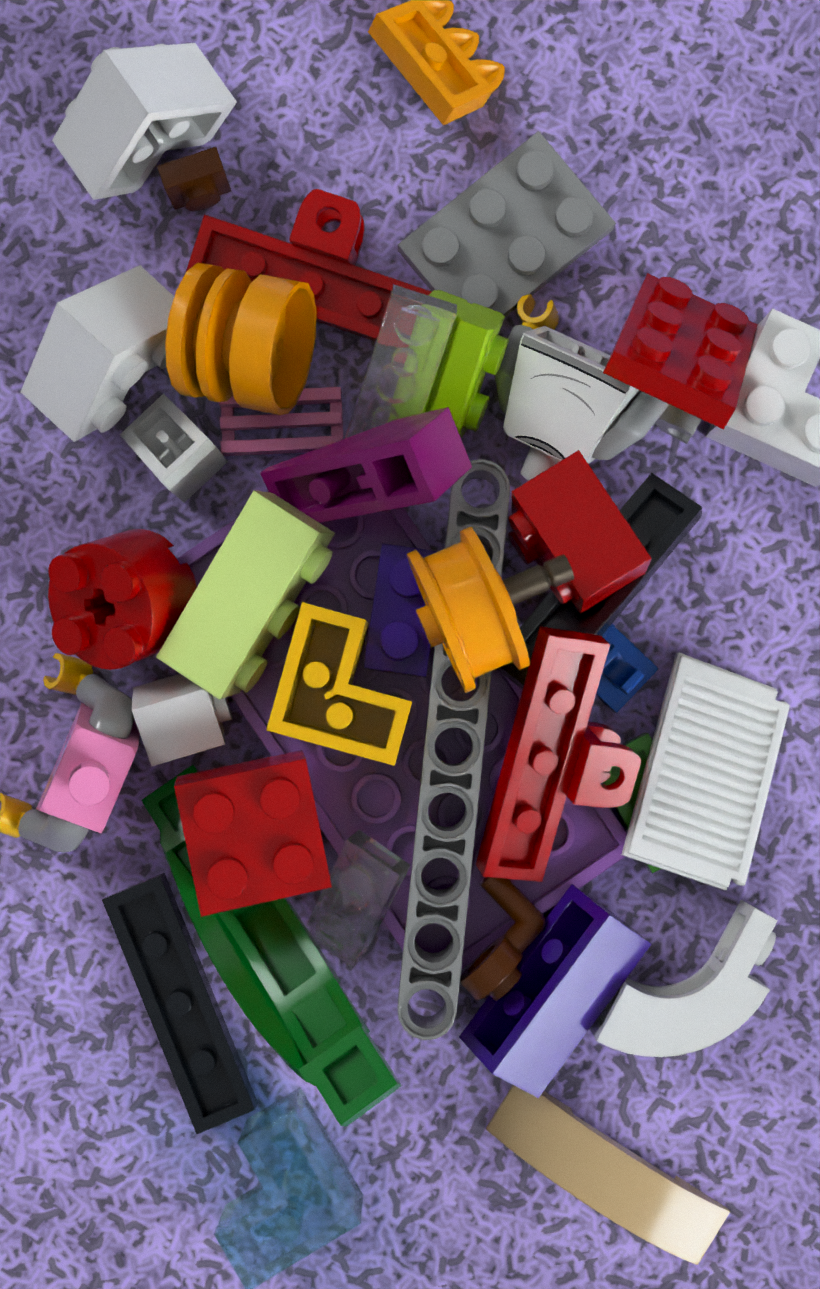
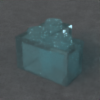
(302, 1196)

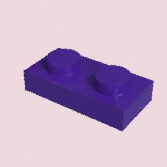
(395, 633)

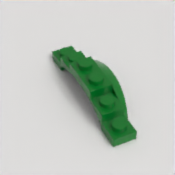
(282, 983)

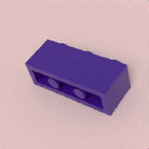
(562, 991)

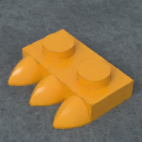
(436, 58)

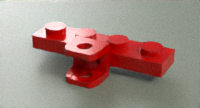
(343, 293)
(553, 757)

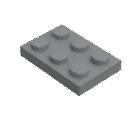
(509, 230)

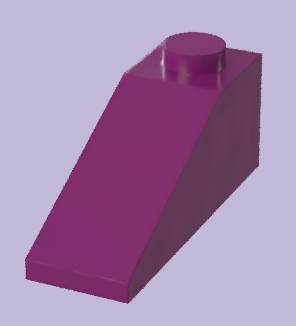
(374, 470)

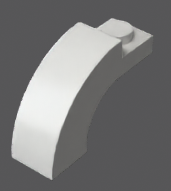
(699, 1009)

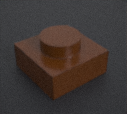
(195, 180)

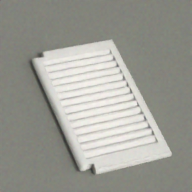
(707, 774)

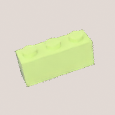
(247, 596)

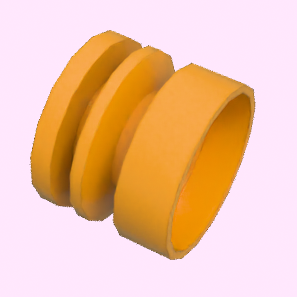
(241, 338)

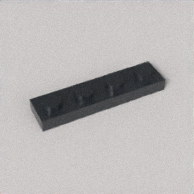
(660, 521)
(180, 1003)

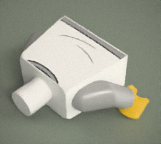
(561, 397)

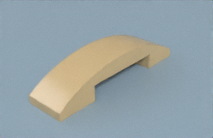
(607, 1175)

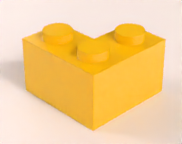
(318, 696)

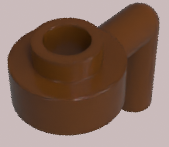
(495, 967)

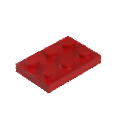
(684, 350)

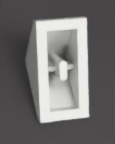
(173, 448)

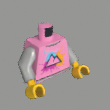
(88, 766)

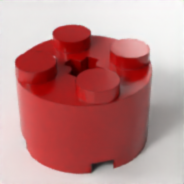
(117, 597)

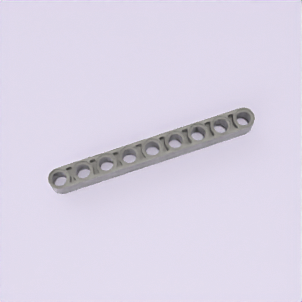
(449, 906)

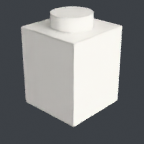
(178, 718)

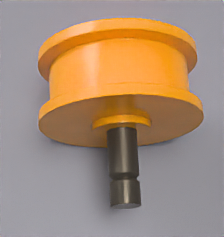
(473, 607)

